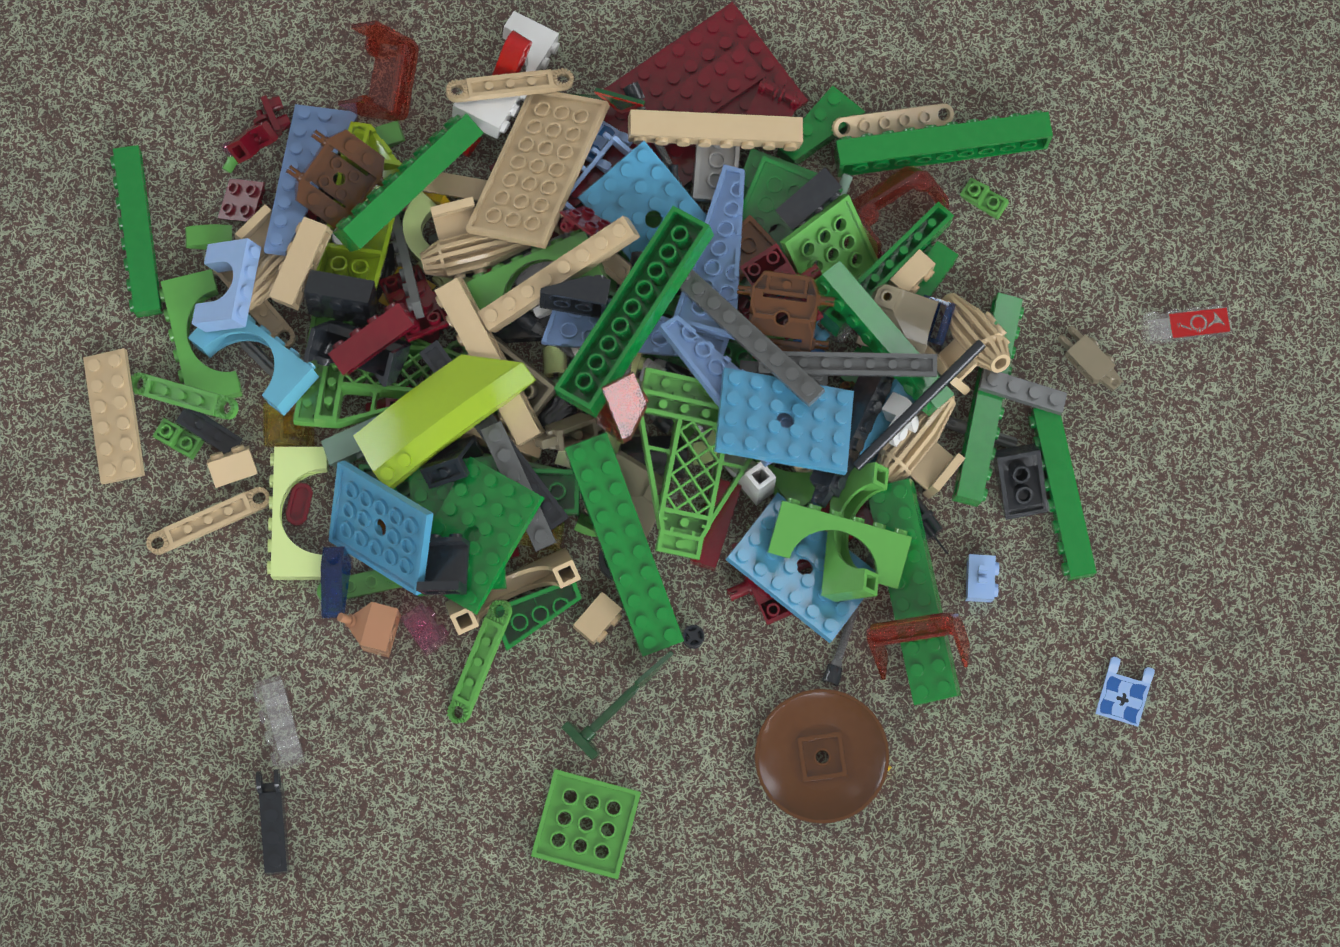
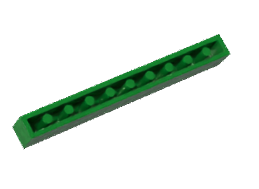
(985, 414)

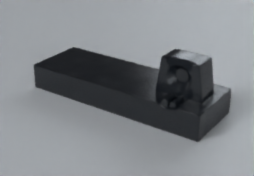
(208, 430)

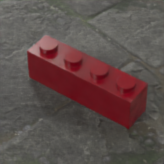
(373, 338)
(715, 537)

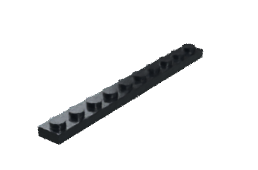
(436, 359)

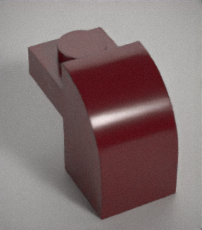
(251, 141)

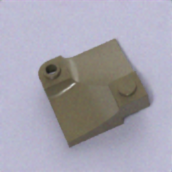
(909, 313)
(638, 486)

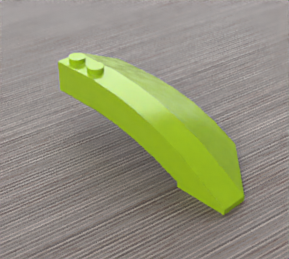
(368, 260)
(438, 414)

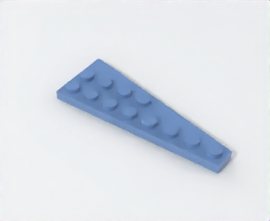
(299, 153)
(721, 258)
(572, 330)
(704, 361)

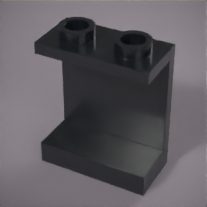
(449, 463)
(446, 566)

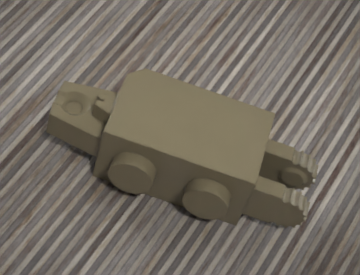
(1090, 359)
(568, 432)

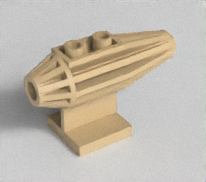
(459, 251)
(267, 270)
(967, 327)
(921, 454)

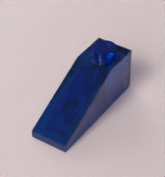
(334, 580)

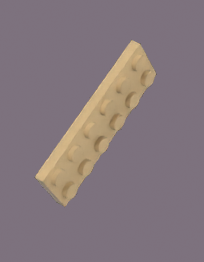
(113, 416)

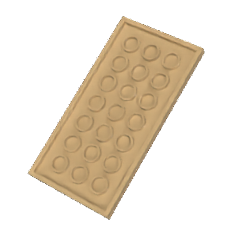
(537, 168)

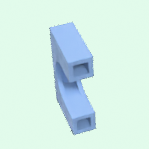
(233, 307)

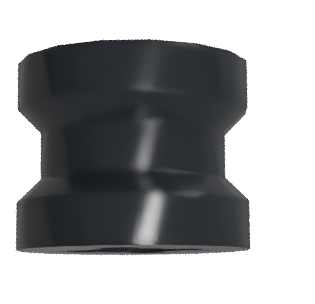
(690, 634)

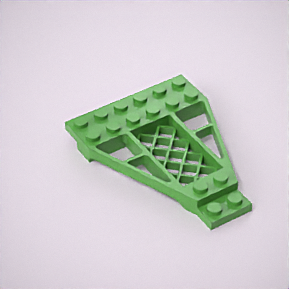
(323, 400)
(687, 401)

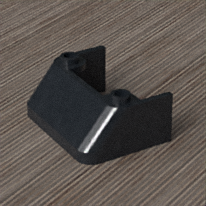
(384, 365)

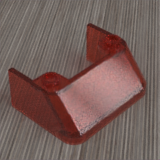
(392, 73)
(889, 190)
(623, 407)
(916, 629)

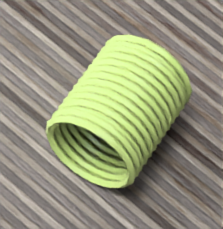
(554, 361)

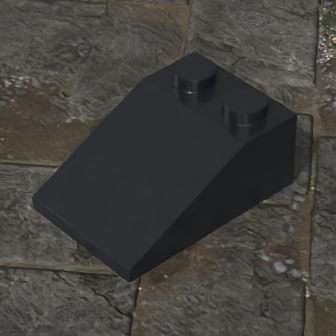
(578, 296)
(1021, 481)

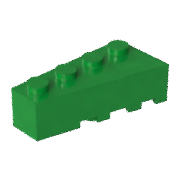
(819, 122)
(536, 610)

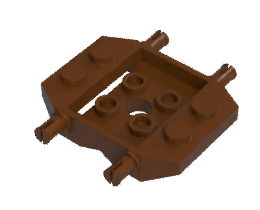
(326, 164)
(801, 315)

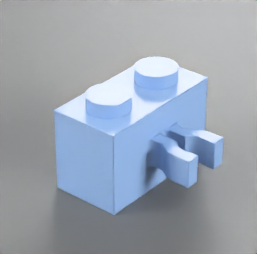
(981, 578)

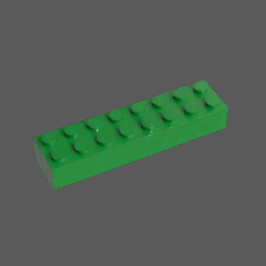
(408, 182)

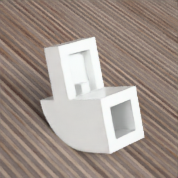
(893, 409)

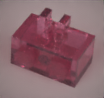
(424, 629)

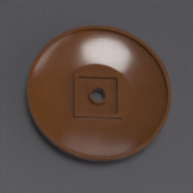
(817, 723)

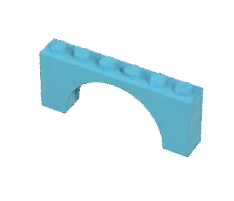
(290, 374)

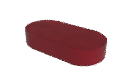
(299, 504)

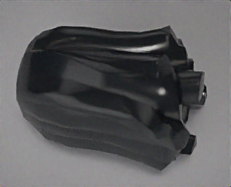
(555, 411)

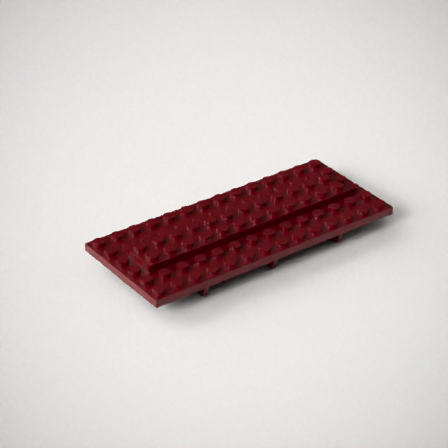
(702, 72)

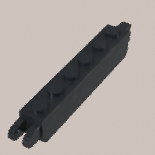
(868, 400)

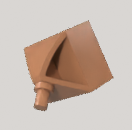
(373, 627)

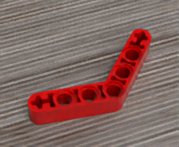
(510, 61)

